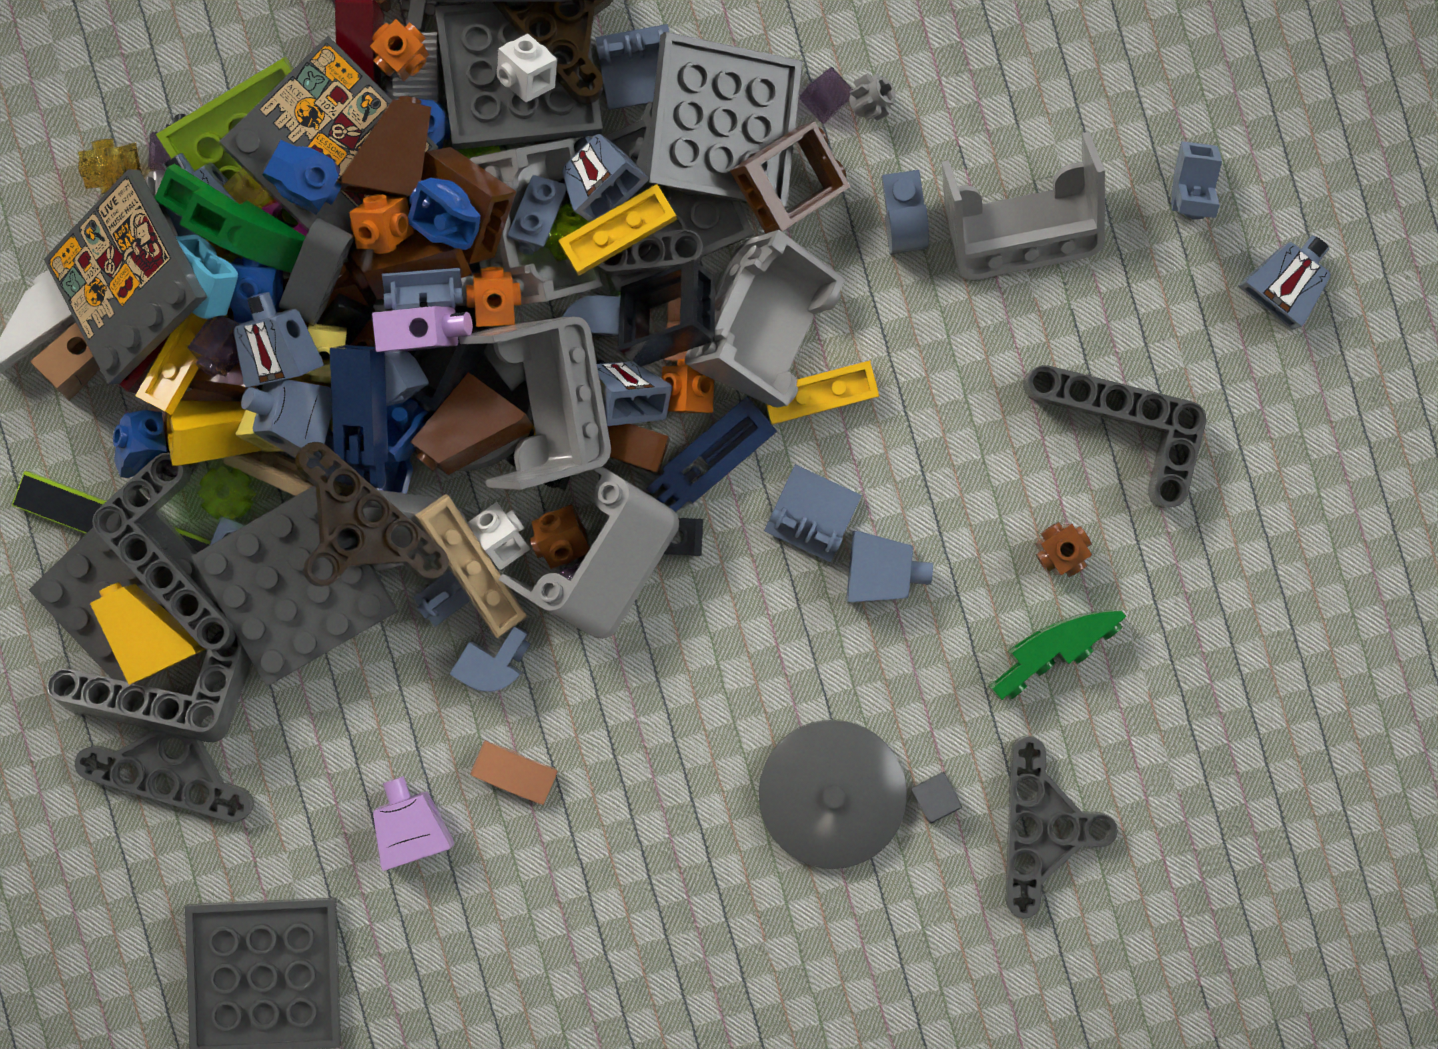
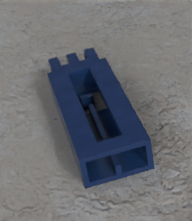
(358, 401)
(721, 447)

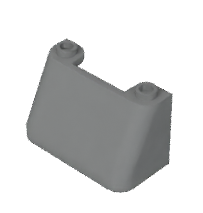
(540, 273)
(764, 315)

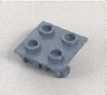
(629, 65)
(812, 513)

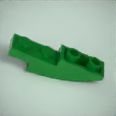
(228, 224)
(1067, 638)

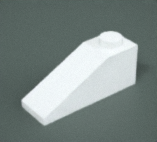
(35, 321)

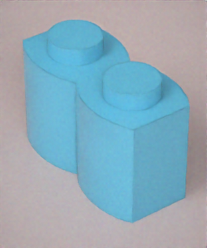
(213, 274)

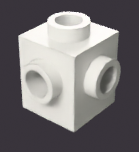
(526, 67)
(496, 527)

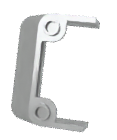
(1032, 227)
(562, 398)
(614, 565)

